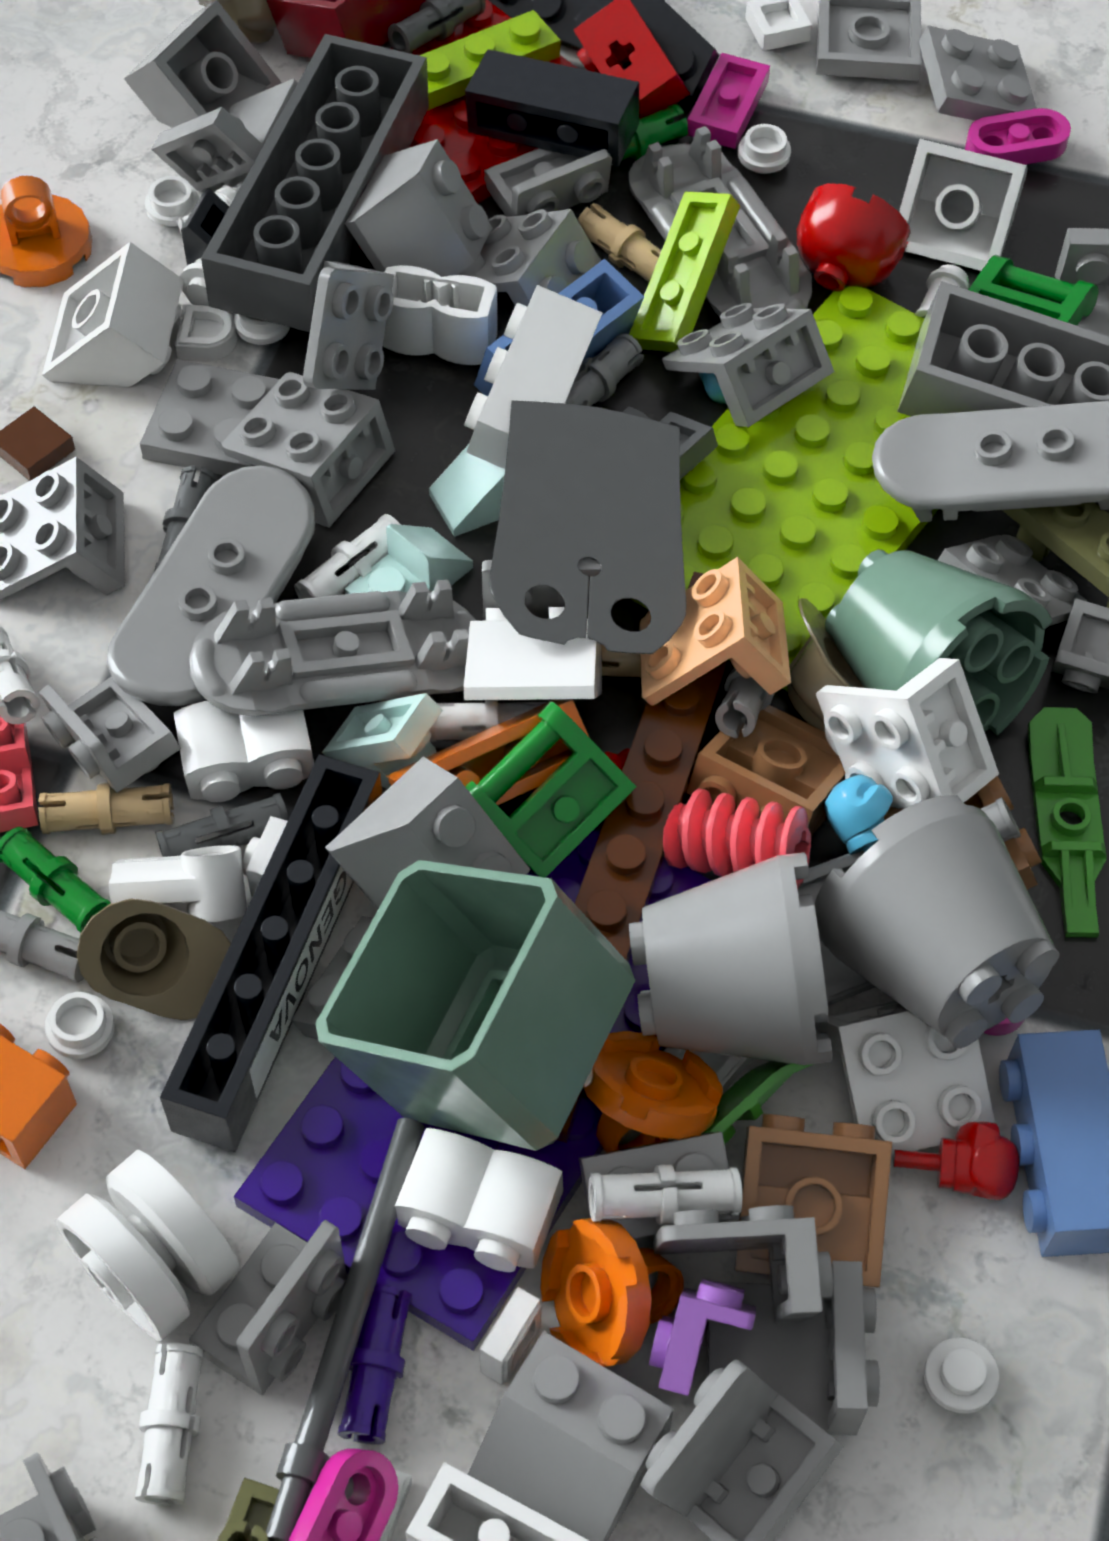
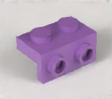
(680, 1338)

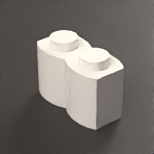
(441, 315)
(235, 752)
(479, 1200)

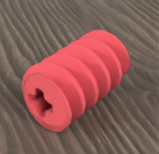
(731, 839)

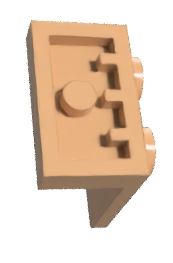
(725, 619)

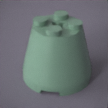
(918, 609)

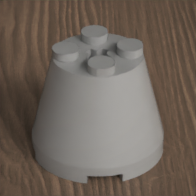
(940, 920)
(736, 967)

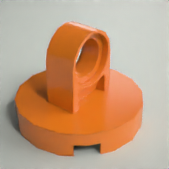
(40, 233)
(650, 1092)
(605, 1290)

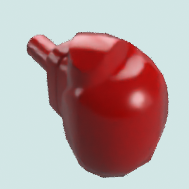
(971, 1164)

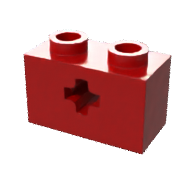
(621, 36)

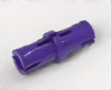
(375, 1367)

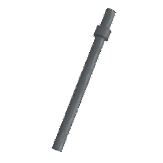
(305, 1457)

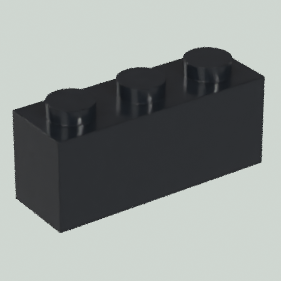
(552, 106)

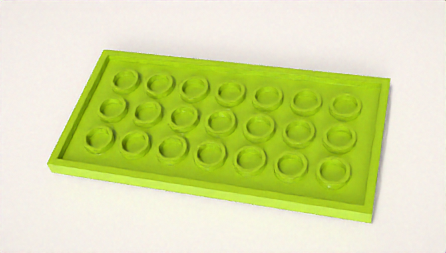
(801, 483)

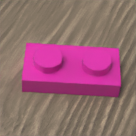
(729, 99)

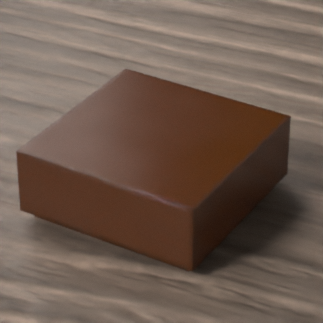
(34, 443)

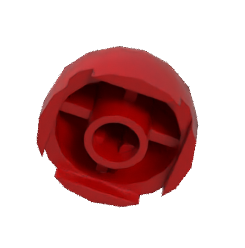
(850, 239)

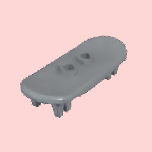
(758, 258)
(997, 459)
(231, 549)
(332, 650)

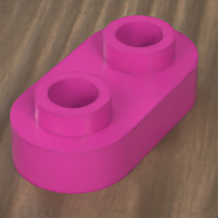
(1020, 136)
(362, 1516)

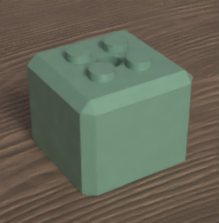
(477, 1002)

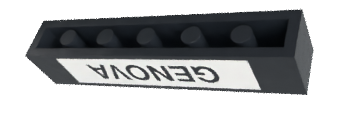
(268, 962)

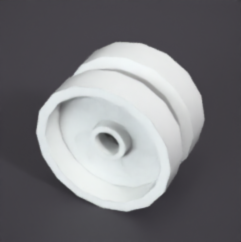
(148, 1245)

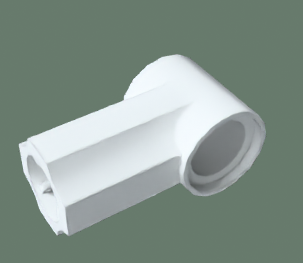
(199, 882)

